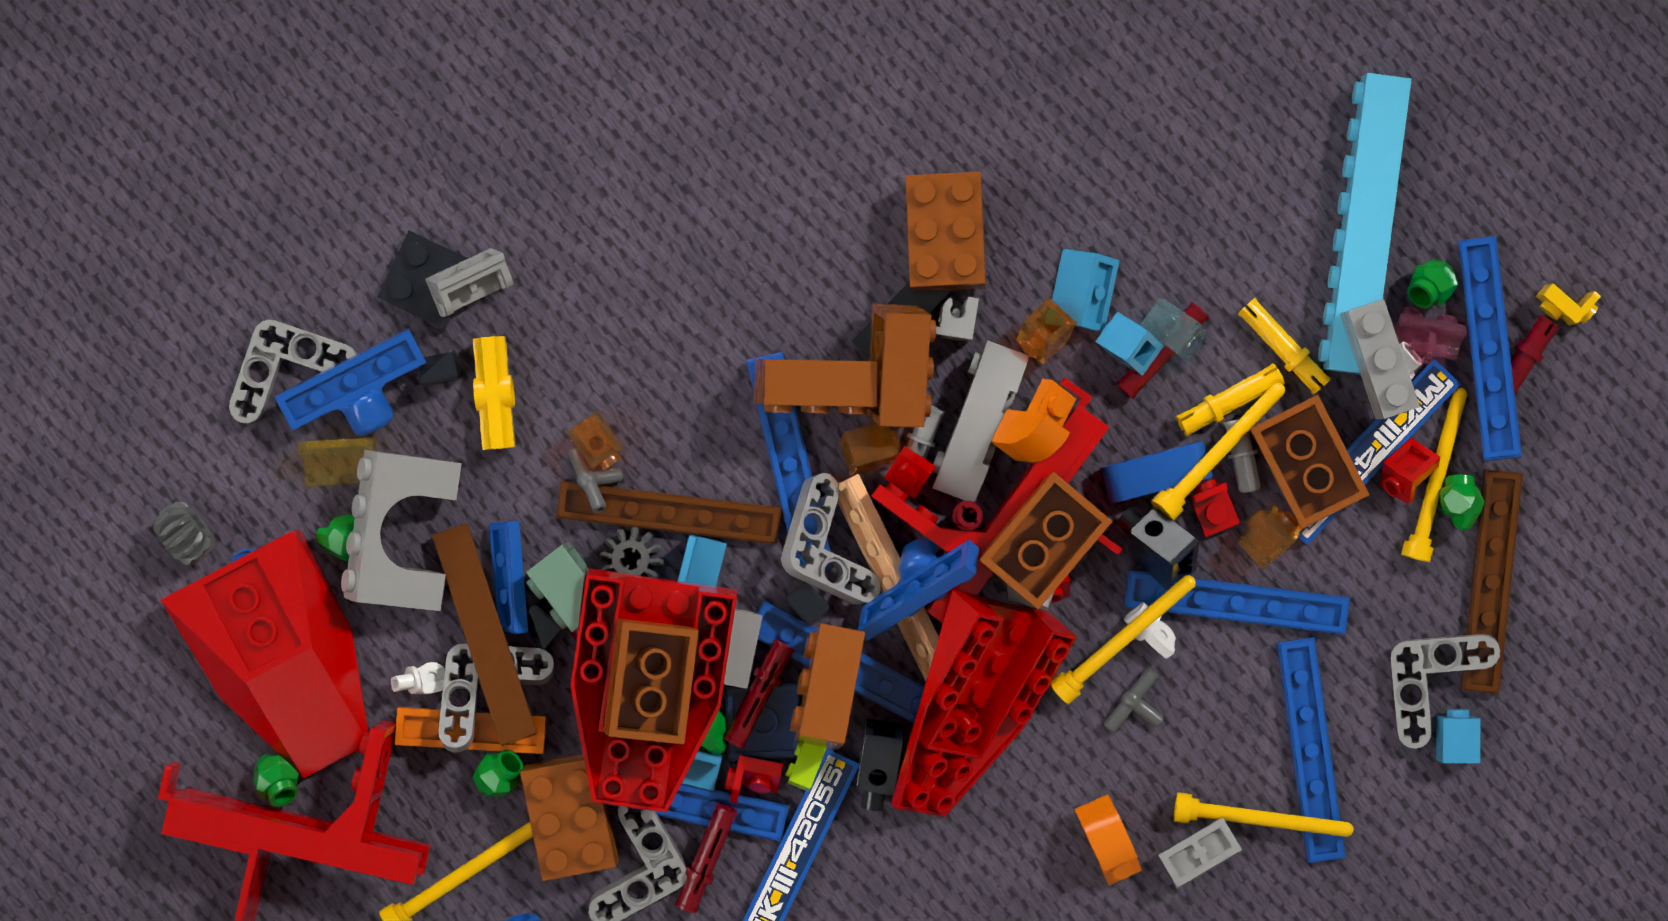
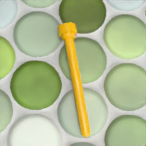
(1172, 500)
(1419, 544)
(1069, 684)
(1189, 809)
(404, 911)

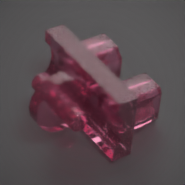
(1430, 336)

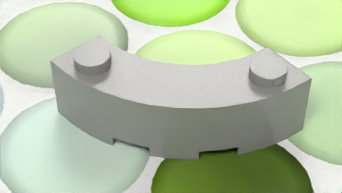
(970, 448)

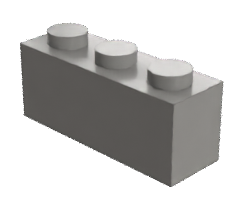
(1380, 359)

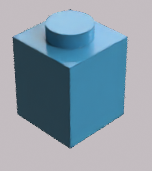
(1129, 343)
(1457, 737)

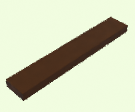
(673, 513)
(1492, 575)
(484, 634)

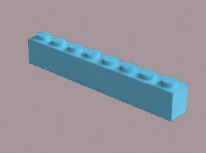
(1365, 208)

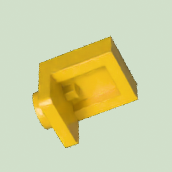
(1558, 304)

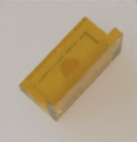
(334, 460)

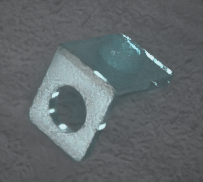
(1174, 329)

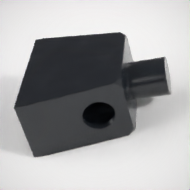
(1160, 546)
(881, 751)

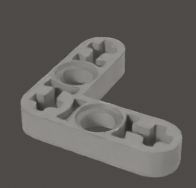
(273, 358)
(815, 555)
(1428, 664)
(452, 669)
(654, 862)

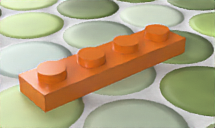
(421, 729)

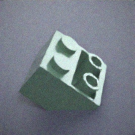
(562, 582)

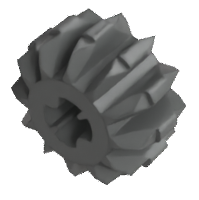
(184, 533)
(620, 553)

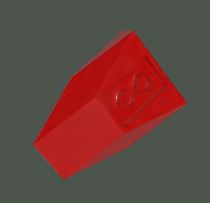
(278, 651)
(977, 696)
(635, 770)

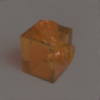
(1045, 331)
(597, 441)
(869, 448)
(1269, 535)

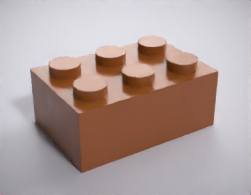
(946, 232)
(902, 351)
(815, 385)
(1309, 461)
(1045, 539)
(650, 681)
(827, 686)
(566, 826)

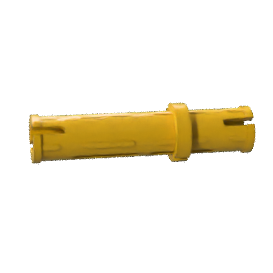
(1284, 346)
(1238, 395)

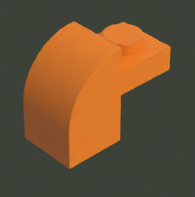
(1039, 430)
(1108, 839)

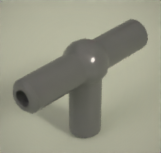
(591, 480)
(1132, 701)

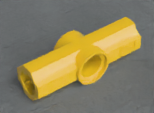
(494, 392)

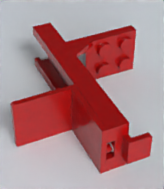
(1084, 435)
(262, 829)

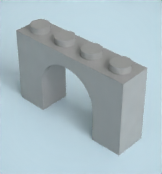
(383, 482)

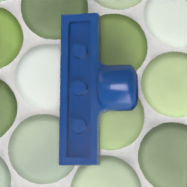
(354, 386)
(921, 581)

